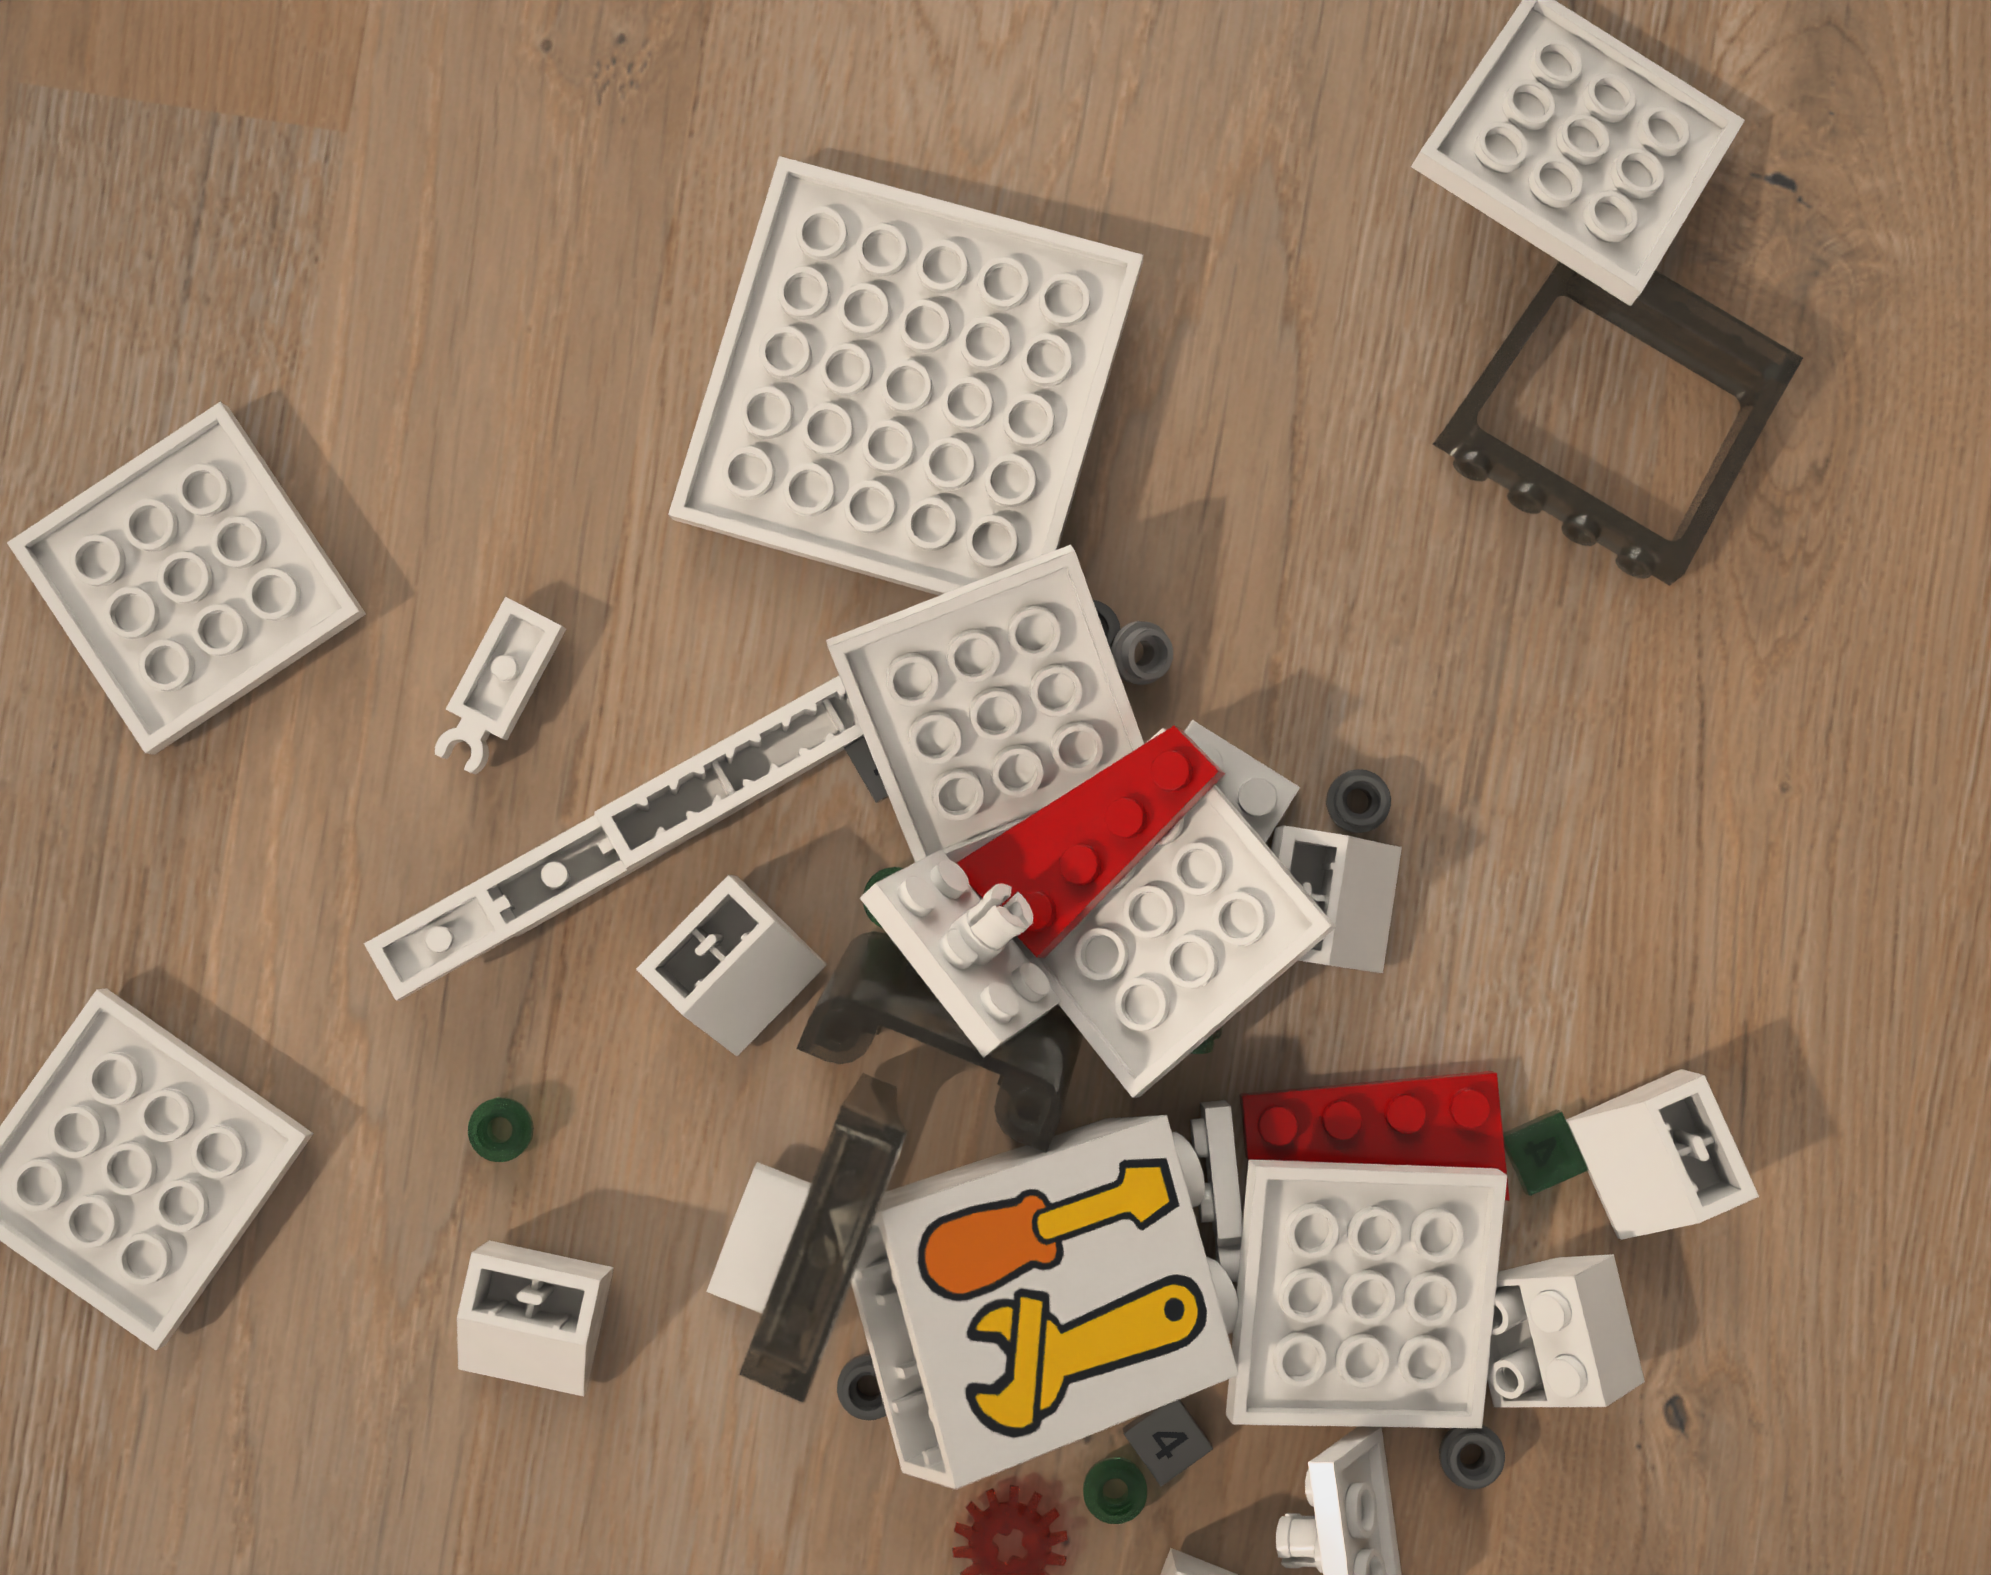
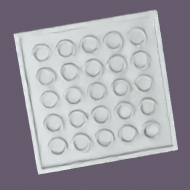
(904, 383)

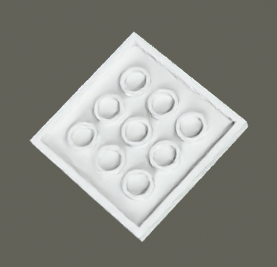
(1579, 146)
(186, 578)
(987, 702)
(1181, 943)
(136, 1167)
(1365, 1294)

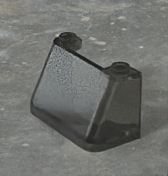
(881, 988)

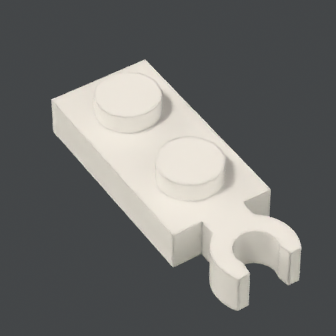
(499, 680)
(1221, 1204)

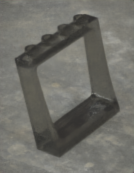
(1683, 329)
(827, 1241)

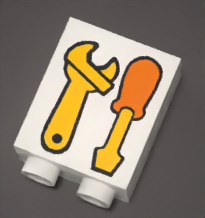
(1042, 1298)

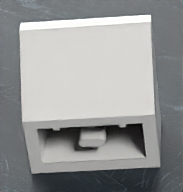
(1351, 884)
(731, 965)
(1662, 1156)
(531, 1316)
(1562, 1335)

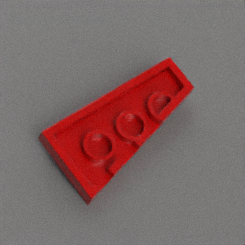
(1093, 835)
(1388, 1122)

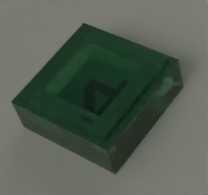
(1543, 1152)

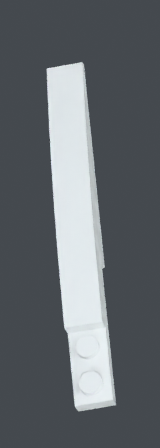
(616, 839)

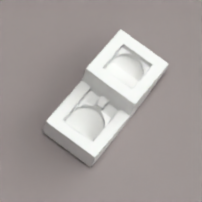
(758, 1237)

